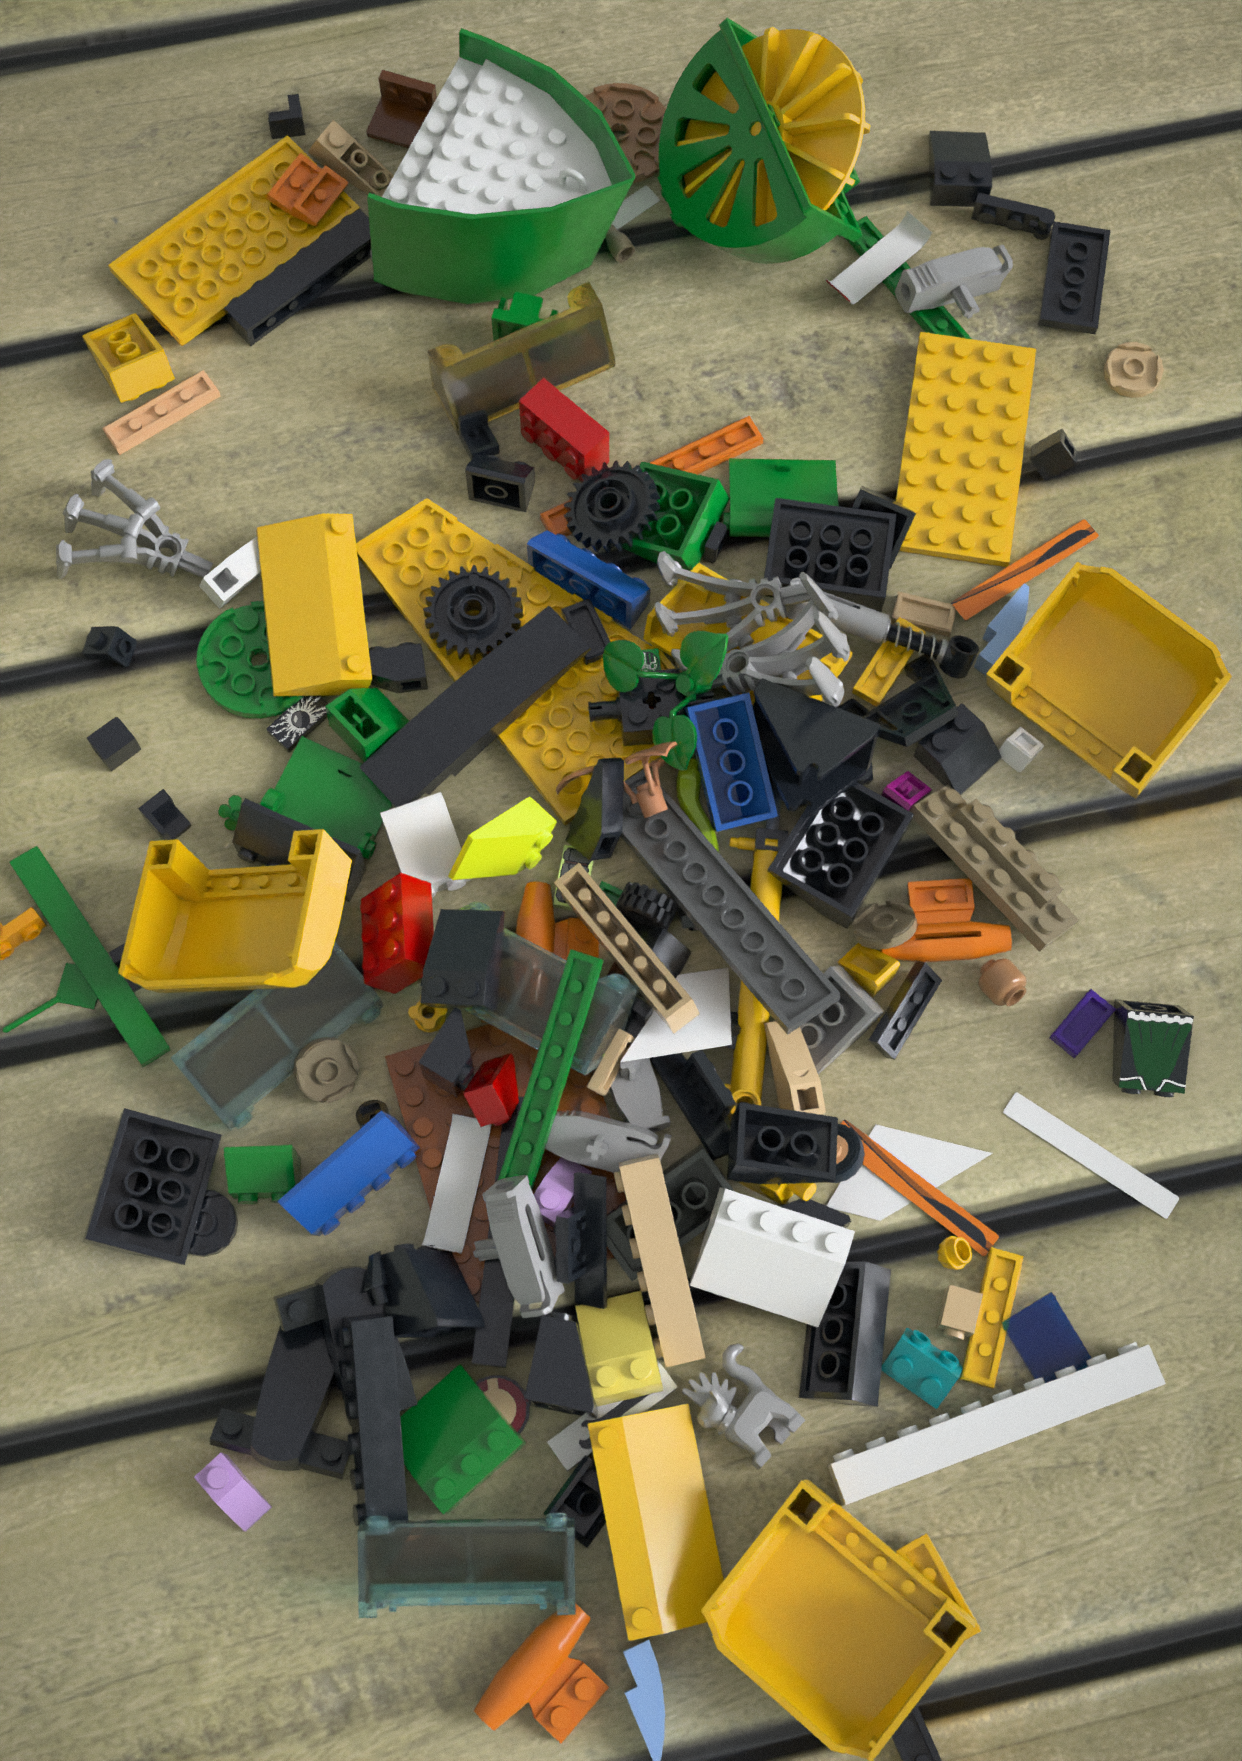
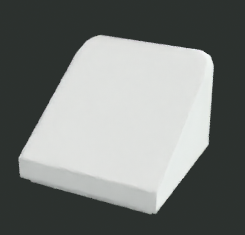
(1020, 749)

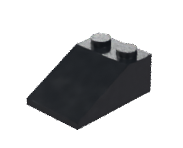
(958, 168)
(464, 960)
(781, 1146)

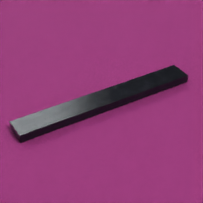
(496, 1300)

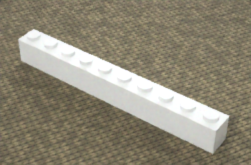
(995, 1424)

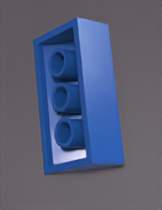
(588, 577)
(731, 762)
(350, 1174)

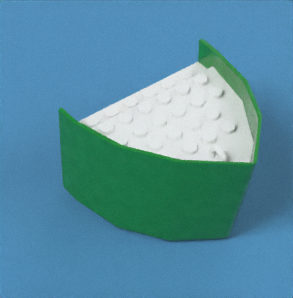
(499, 184)

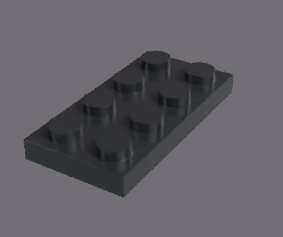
(1074, 277)

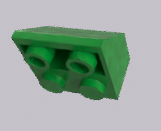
(364, 720)

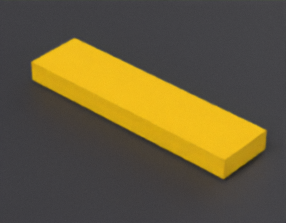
(987, 1342)

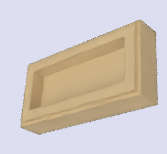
(924, 613)
(610, 1063)

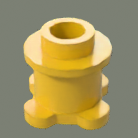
(427, 1024)

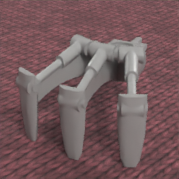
(131, 529)
(734, 607)
(781, 662)

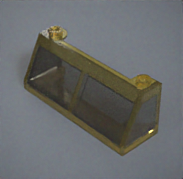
(499, 374)

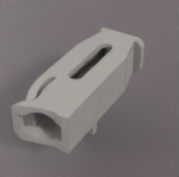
(954, 280)
(638, 1096)
(601, 1140)
(520, 1245)

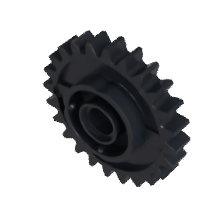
(633, 500)
(467, 592)

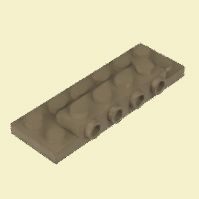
(996, 864)

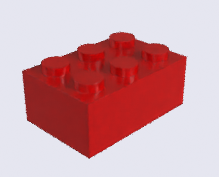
(563, 430)
(396, 932)

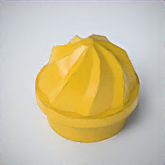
(954, 1253)

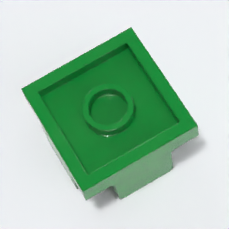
(522, 313)

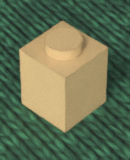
(959, 1312)

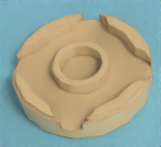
(1133, 370)

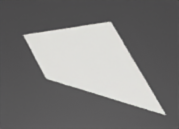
(705, 1031)
(928, 1157)

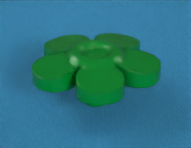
(231, 811)

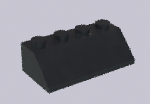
(268, 835)
(847, 1348)

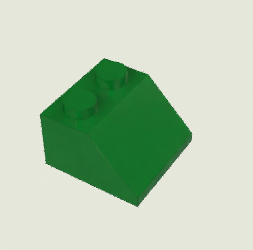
(261, 1172)

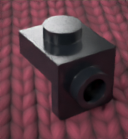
(477, 435)
(110, 643)

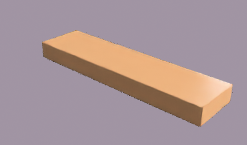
(161, 412)

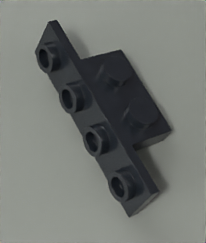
(700, 1097)
(583, 1241)

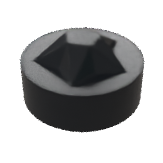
(369, 1110)

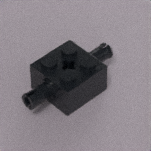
(633, 709)

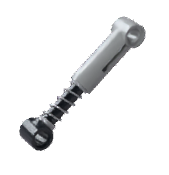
(953, 655)

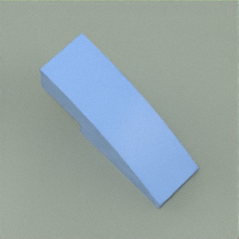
(1003, 629)
(647, 1697)

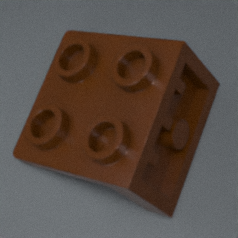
(401, 108)

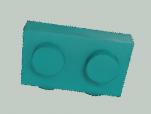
(922, 1367)

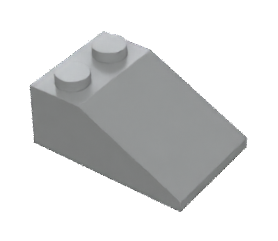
(841, 1023)

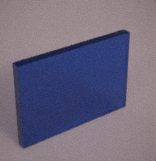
(1046, 1339)

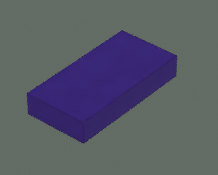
(1082, 1023)

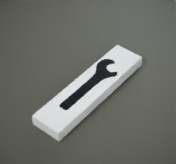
(575, 1441)

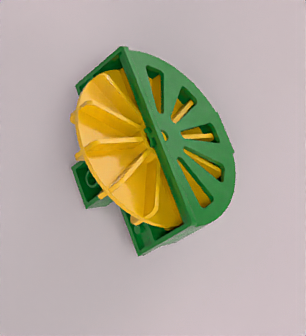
(764, 143)

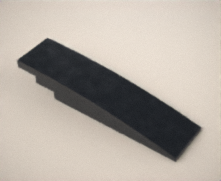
(475, 709)

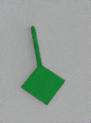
(71, 991)

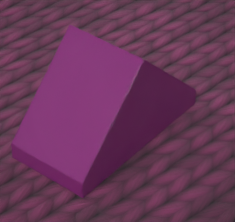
(906, 790)

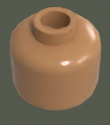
(1002, 982)

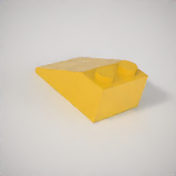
(129, 357)

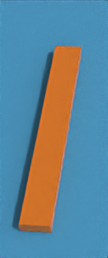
(691, 458)

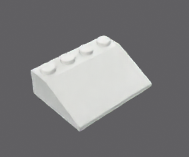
(771, 1257)

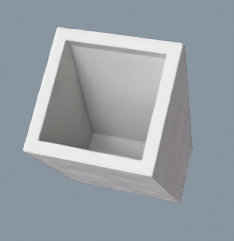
(424, 841)

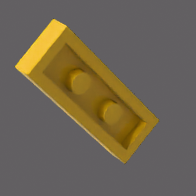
(884, 669)
(926, 1559)

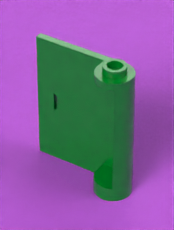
(759, 481)
(322, 798)

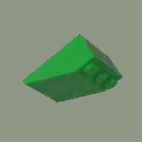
(686, 516)
(455, 1439)

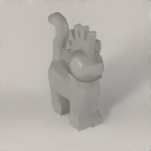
(756, 1412)

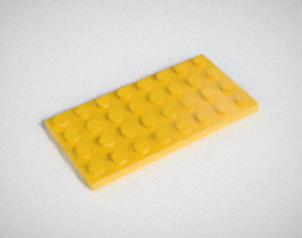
(220, 246)
(965, 447)

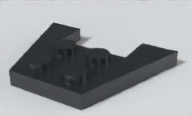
(915, 709)

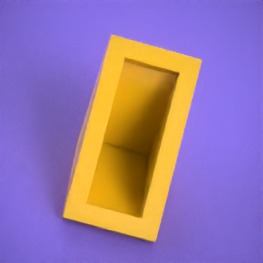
(869, 968)

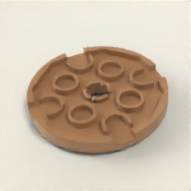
(639, 116)

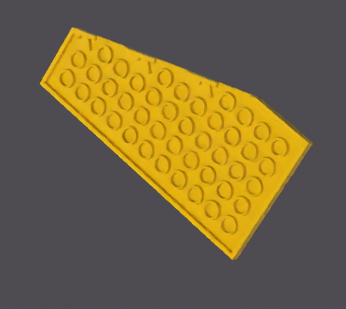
(556, 729)

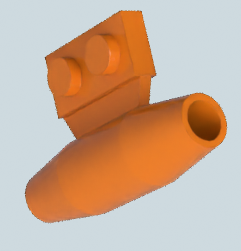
(538, 924)
(945, 926)
(542, 1673)

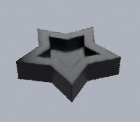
(735, 1029)

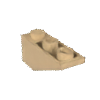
(350, 160)
(794, 1071)

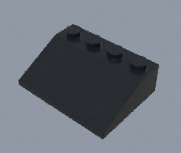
(836, 546)
(841, 851)
(152, 1187)

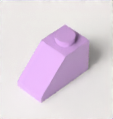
(557, 1190)
(232, 1491)

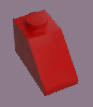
(493, 1091)

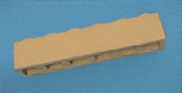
(627, 948)
(661, 1260)

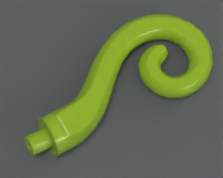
(688, 793)

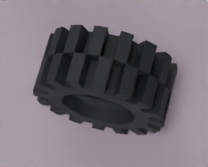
(646, 906)

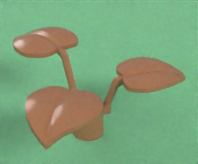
(649, 794)

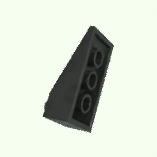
(692, 1192)

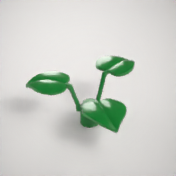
(702, 655)

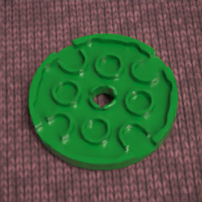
(227, 668)

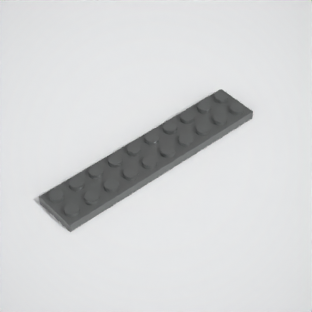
(727, 912)

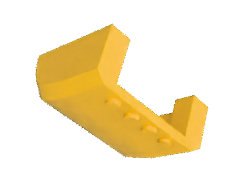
(1110, 675)
(235, 924)
(834, 1623)

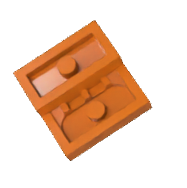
(307, 190)

